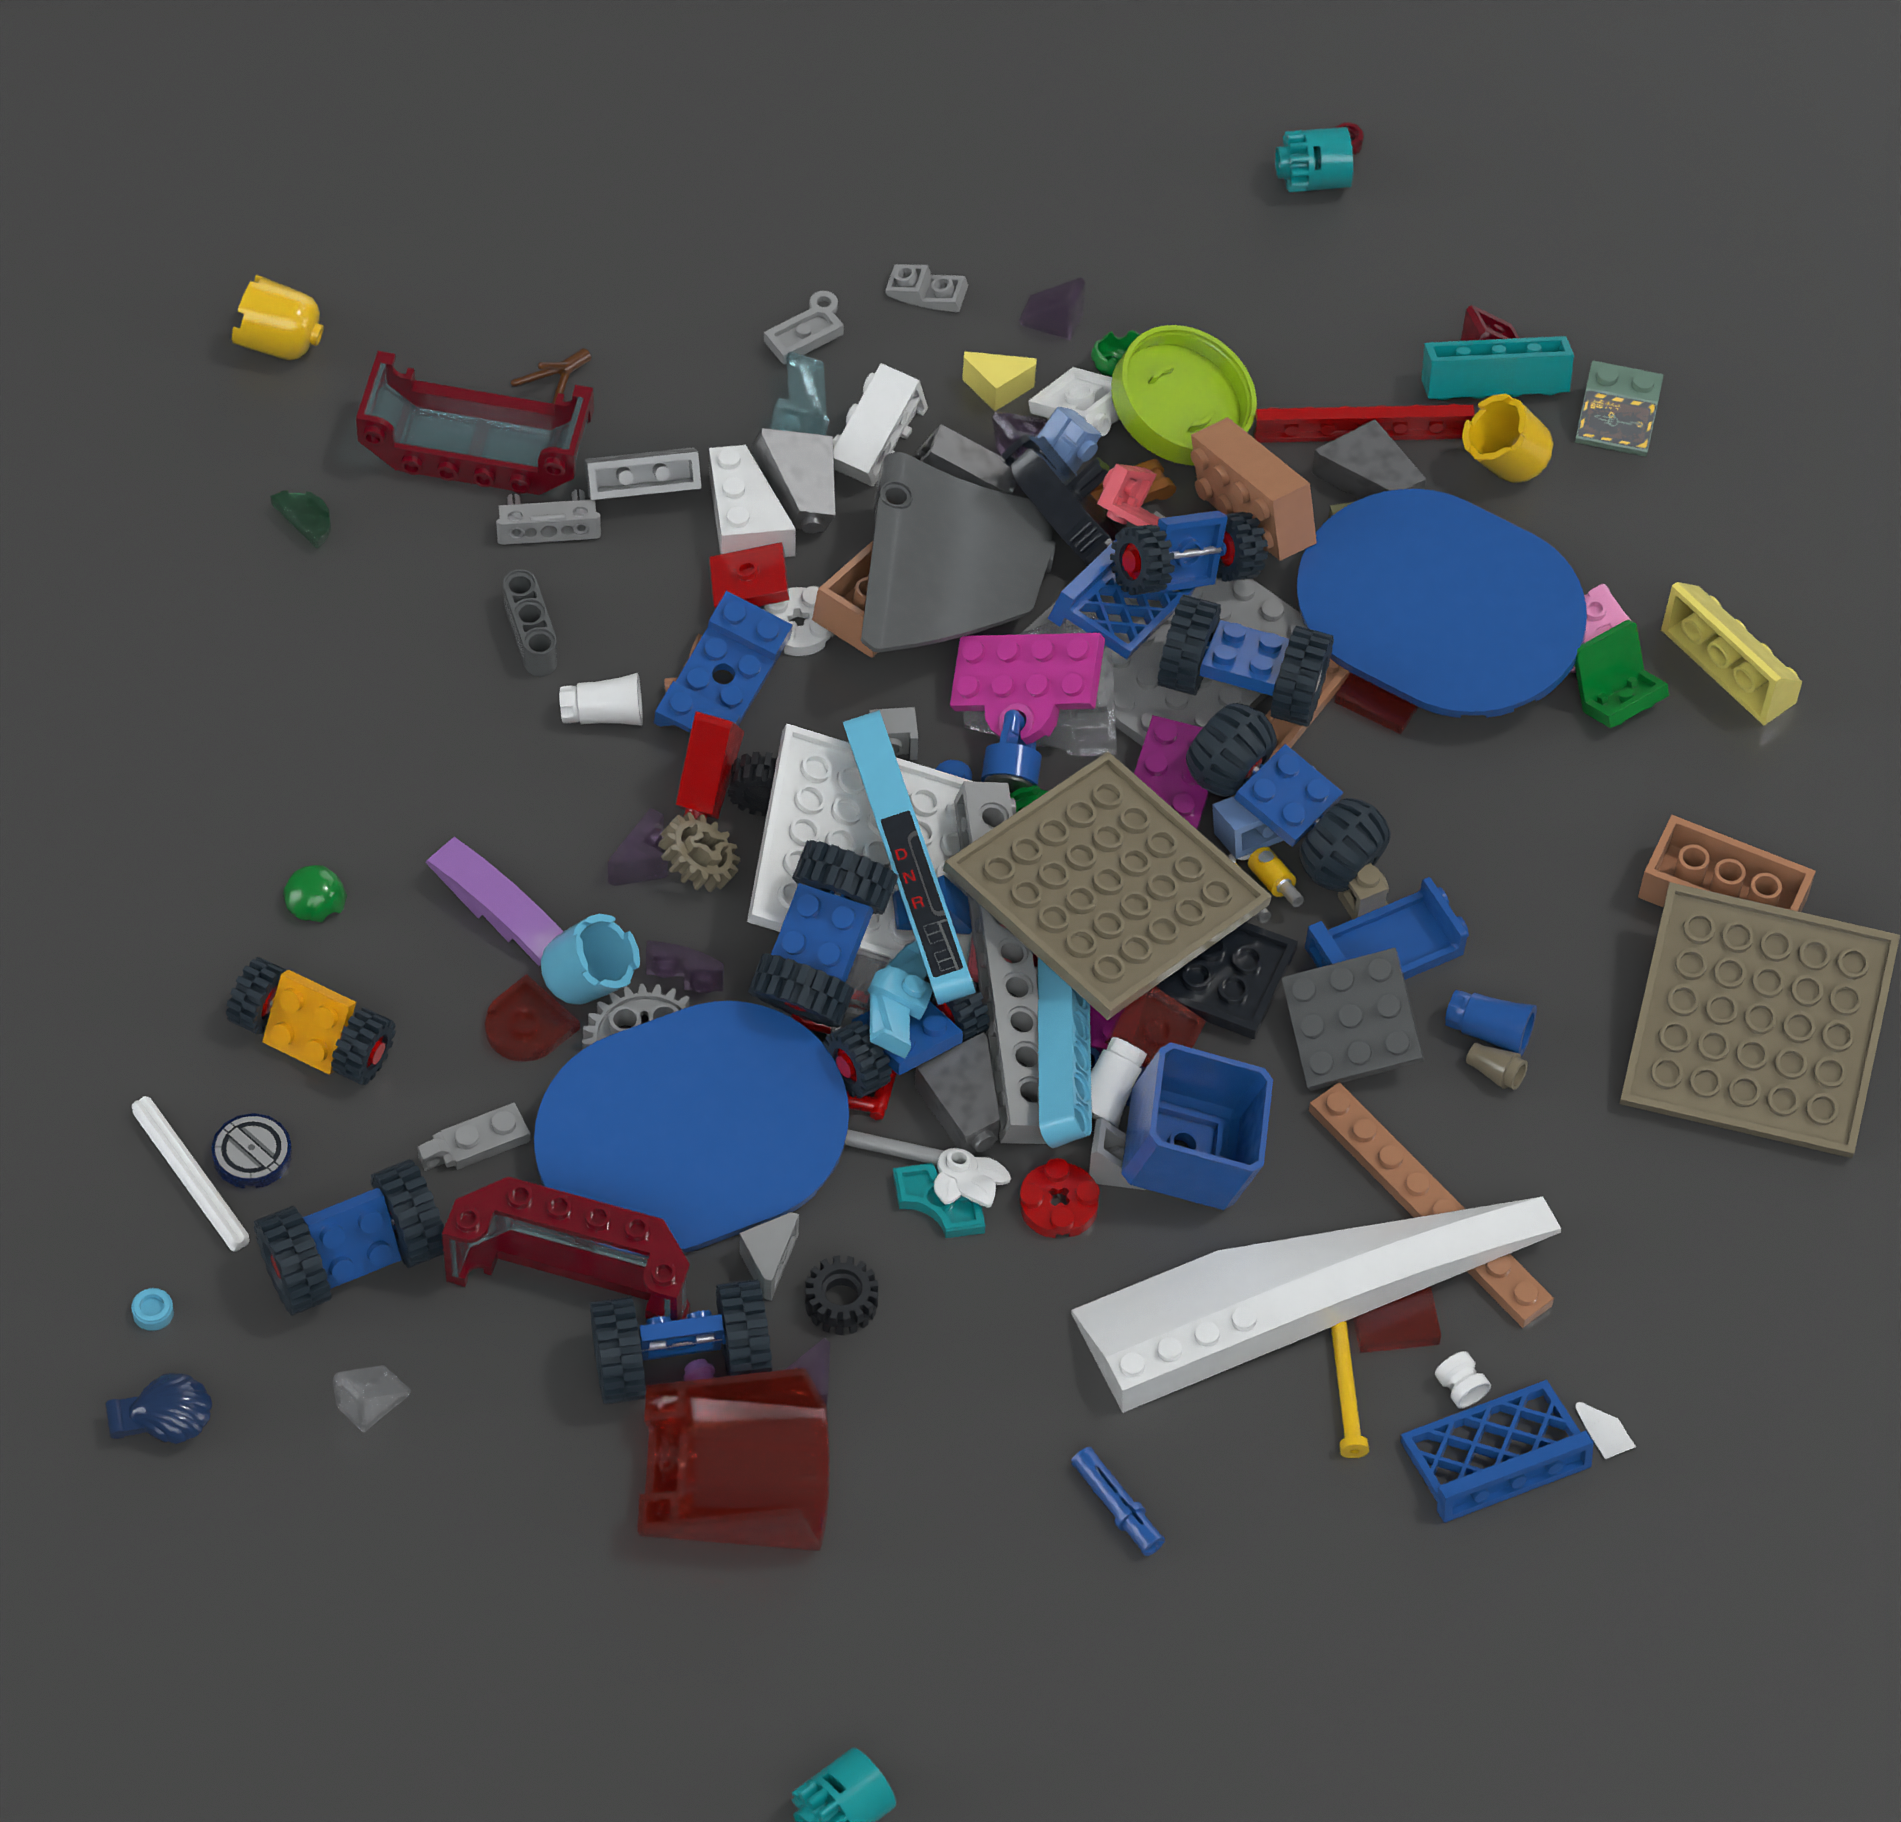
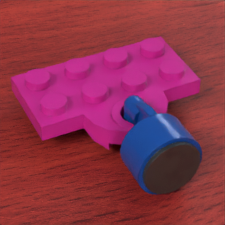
(1022, 689)

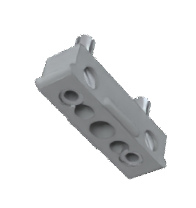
(548, 521)

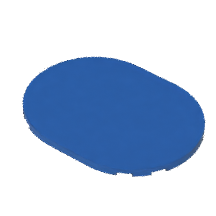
(1442, 602)
(697, 1120)

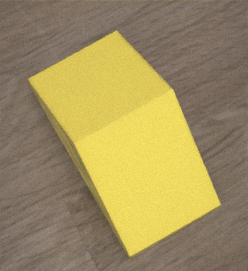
(998, 377)

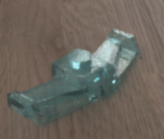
(807, 398)

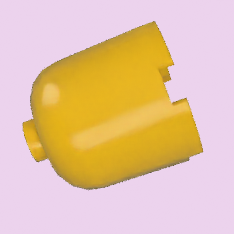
(277, 320)
(1508, 439)

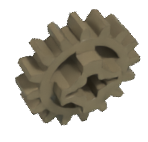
(701, 854)

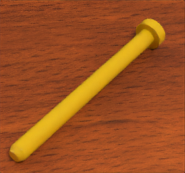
(1353, 1444)

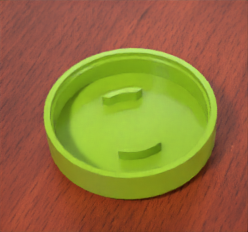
(1178, 384)

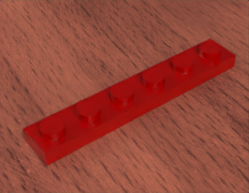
(1330, 423)

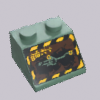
(1619, 408)

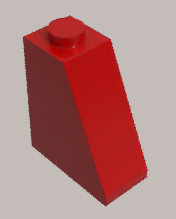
(708, 765)

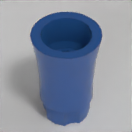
(1492, 1020)

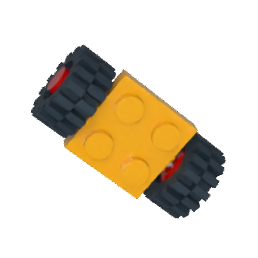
(310, 1021)

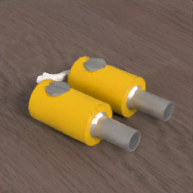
(1274, 876)

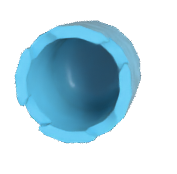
(589, 960)

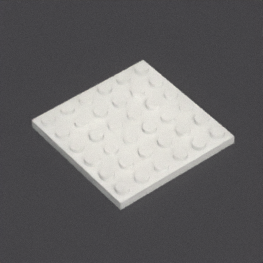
(823, 799)

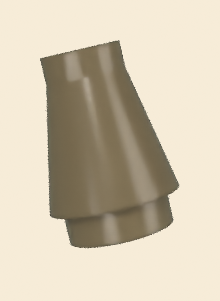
(1498, 1065)

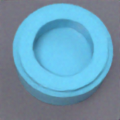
(152, 1309)

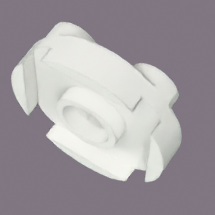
(806, 638)

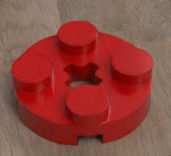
(1064, 1179)

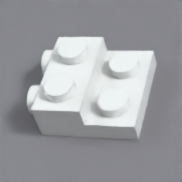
(1080, 391)

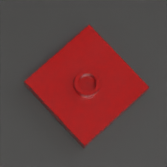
(751, 574)

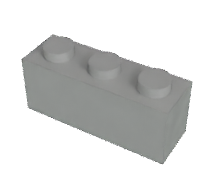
(643, 473)

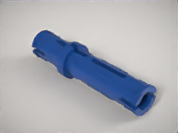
(1127, 1513)

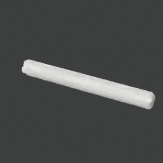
(190, 1174)

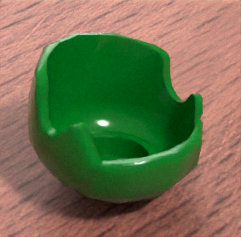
(1110, 350)
(314, 893)

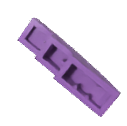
(494, 897)

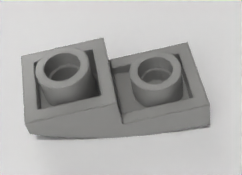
(918, 287)

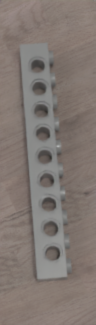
(1019, 1120)

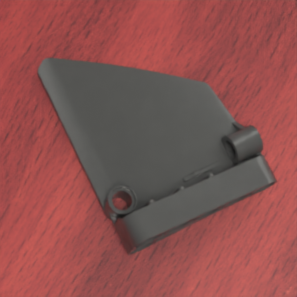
(948, 557)

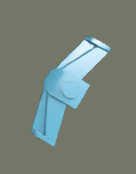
(895, 996)

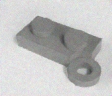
(807, 329)

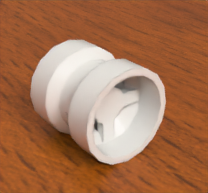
(1461, 1378)

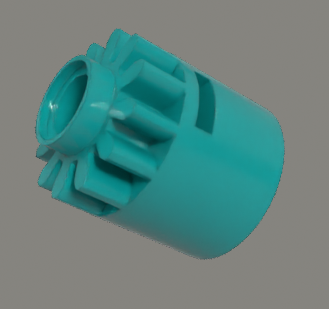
(1315, 159)
(845, 1792)

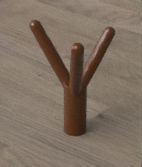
(563, 368)

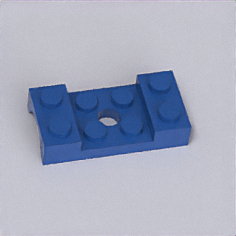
(736, 640)

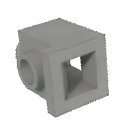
(901, 729)

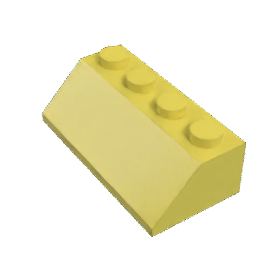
(1729, 653)

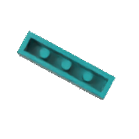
(1497, 367)

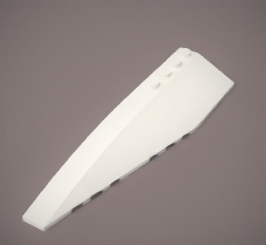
(1284, 1290)

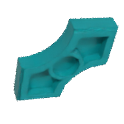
(916, 1191)

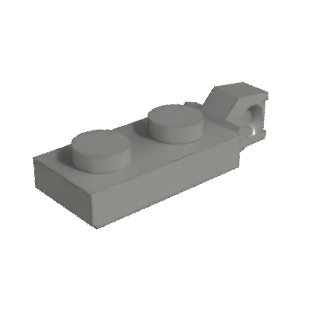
(475, 1139)

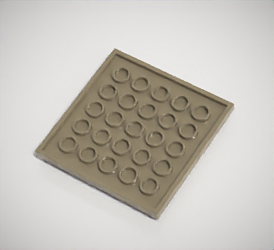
(1107, 884)
(1760, 1020)

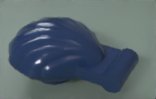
(167, 1409)

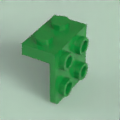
(1614, 677)

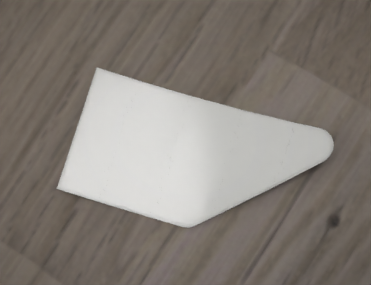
(1605, 1431)

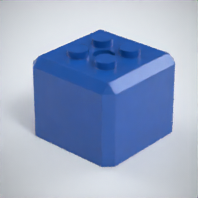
(1212, 1107)

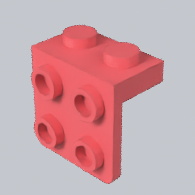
(1124, 494)

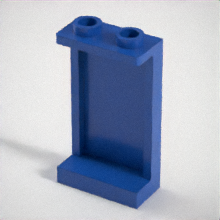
(1417, 926)

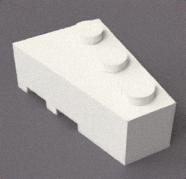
(877, 423)
(745, 504)

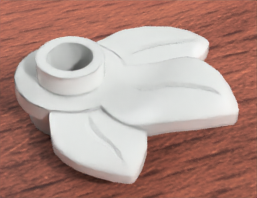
(968, 1177)

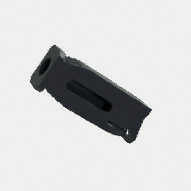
(1063, 496)

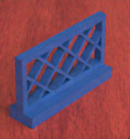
(1084, 596)
(1512, 1472)

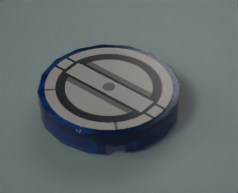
(251, 1150)

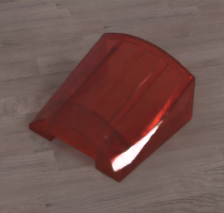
(737, 1461)

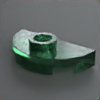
(305, 513)

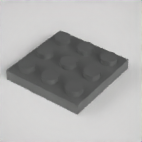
(1352, 1019)

